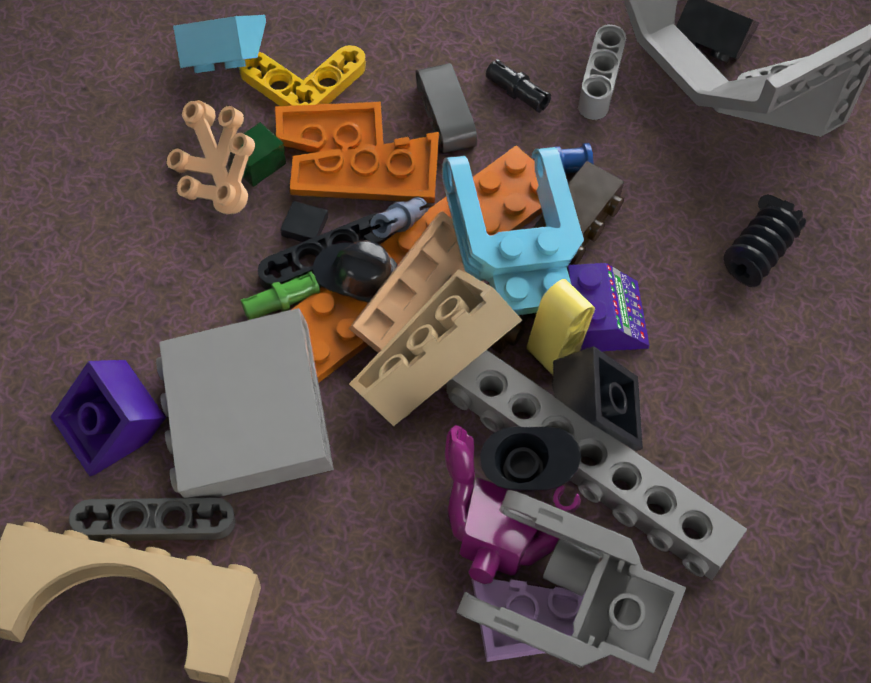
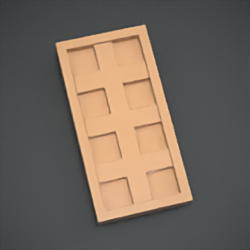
(411, 284)

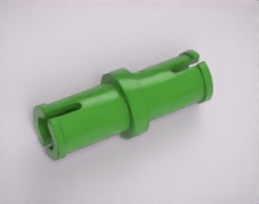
(280, 296)

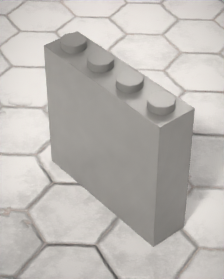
(243, 406)

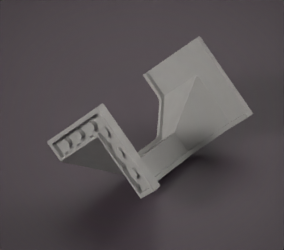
(804, 97)

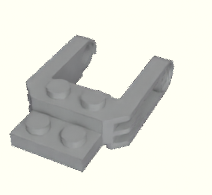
(622, 611)

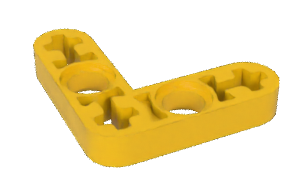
(309, 87)

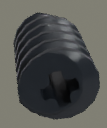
(761, 245)

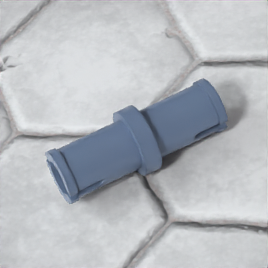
(398, 217)

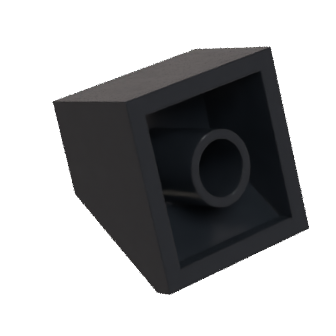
(716, 28)
(600, 393)

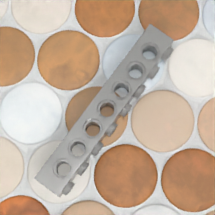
(614, 461)

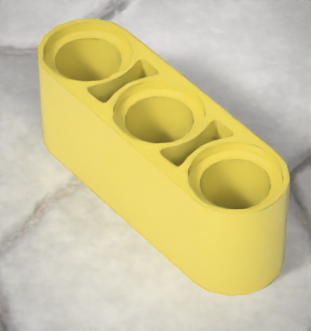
(559, 324)

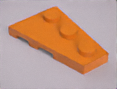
(329, 126)

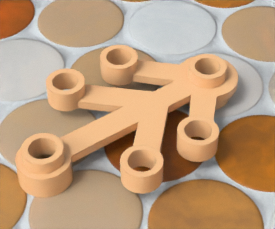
(229, 193)

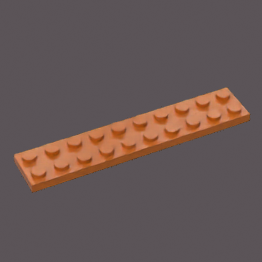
(507, 204)

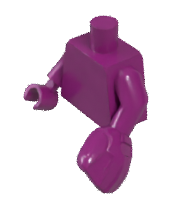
(475, 519)

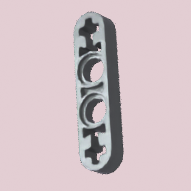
(154, 512)

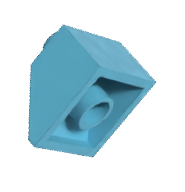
(219, 41)

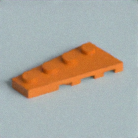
(370, 172)

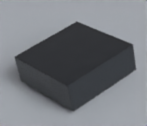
(303, 222)

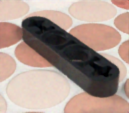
(280, 260)

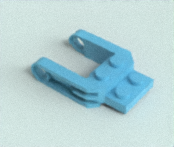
(523, 261)

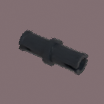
(518, 85)

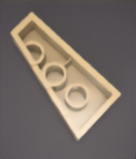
(435, 346)

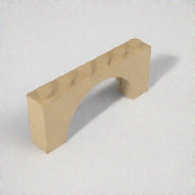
(213, 599)

